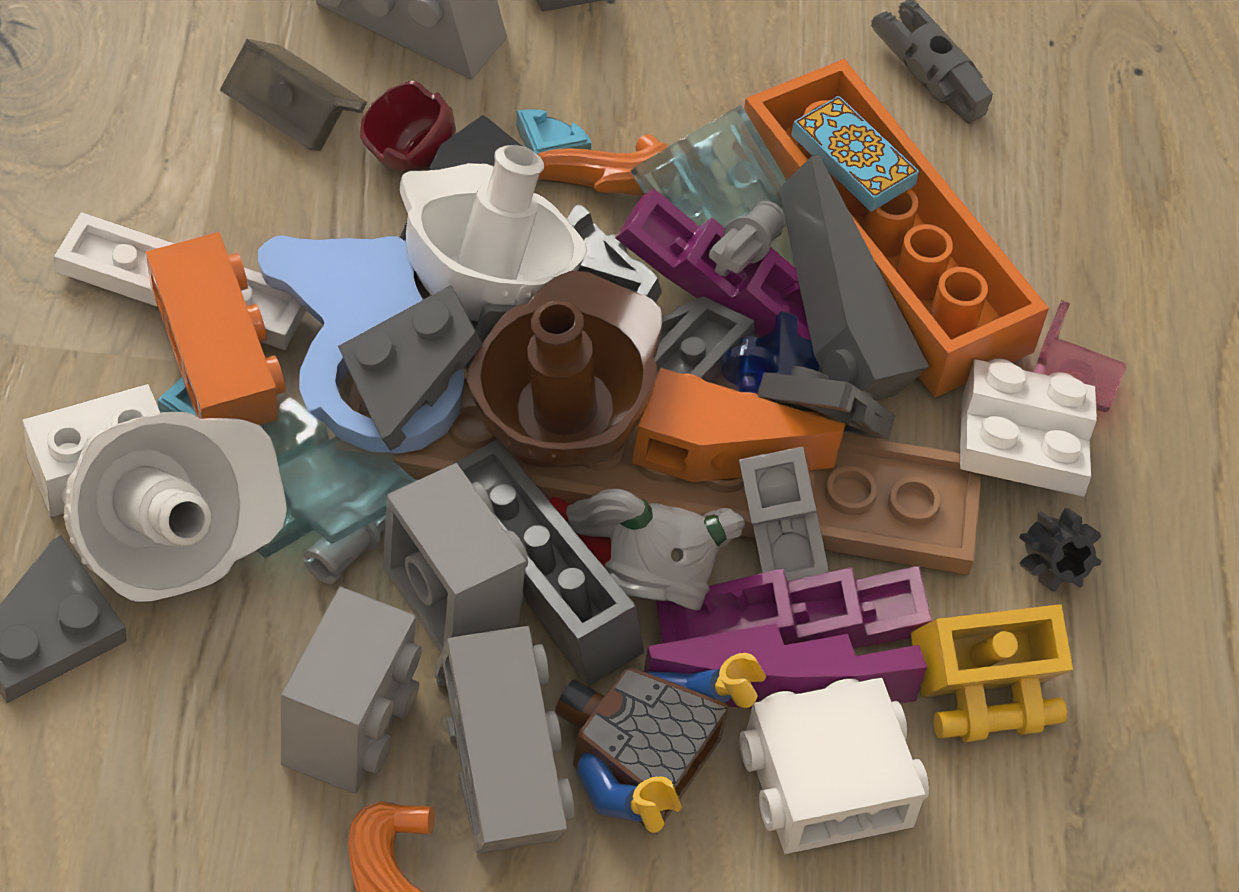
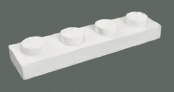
(117, 261)

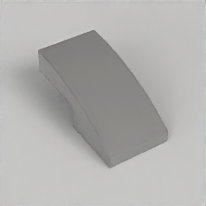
(784, 513)

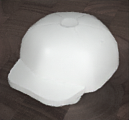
(487, 231)
(173, 502)

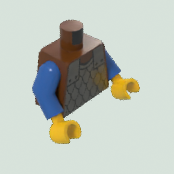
(652, 734)

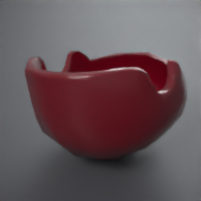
(407, 127)

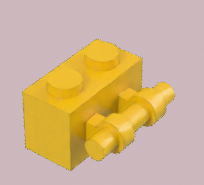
(991, 653)

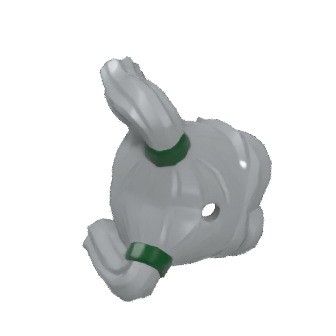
(643, 543)

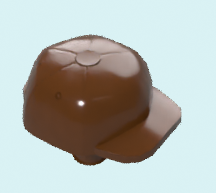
(568, 371)

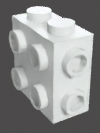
(833, 764)

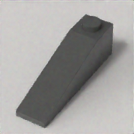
(846, 302)
(564, 581)

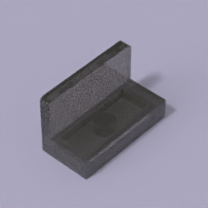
(288, 92)

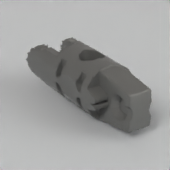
(934, 59)

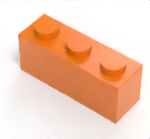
(215, 331)

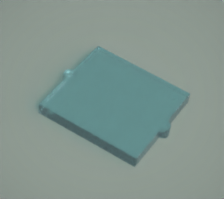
(340, 487)

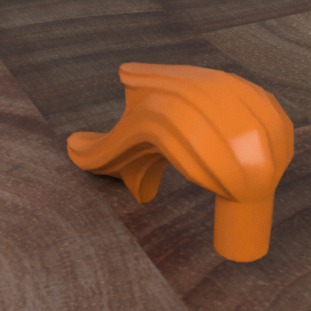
(599, 169)
(373, 840)

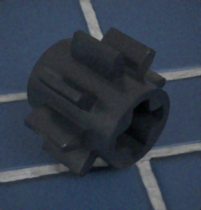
(1060, 549)

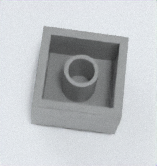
(453, 557)
(349, 691)

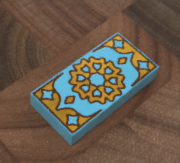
(855, 153)

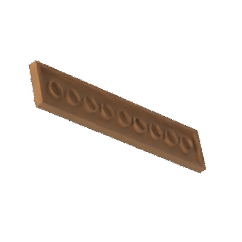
(875, 502)

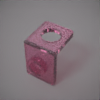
(1079, 362)

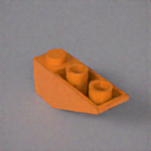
(705, 430)

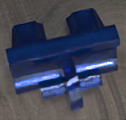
(769, 354)

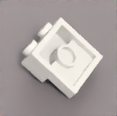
(1027, 426)

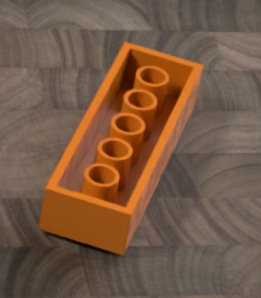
(931, 250)

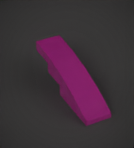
(681, 252)
(807, 608)
(795, 666)

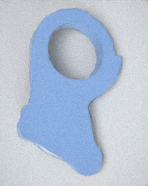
(350, 290)

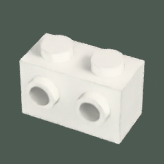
(58, 437)

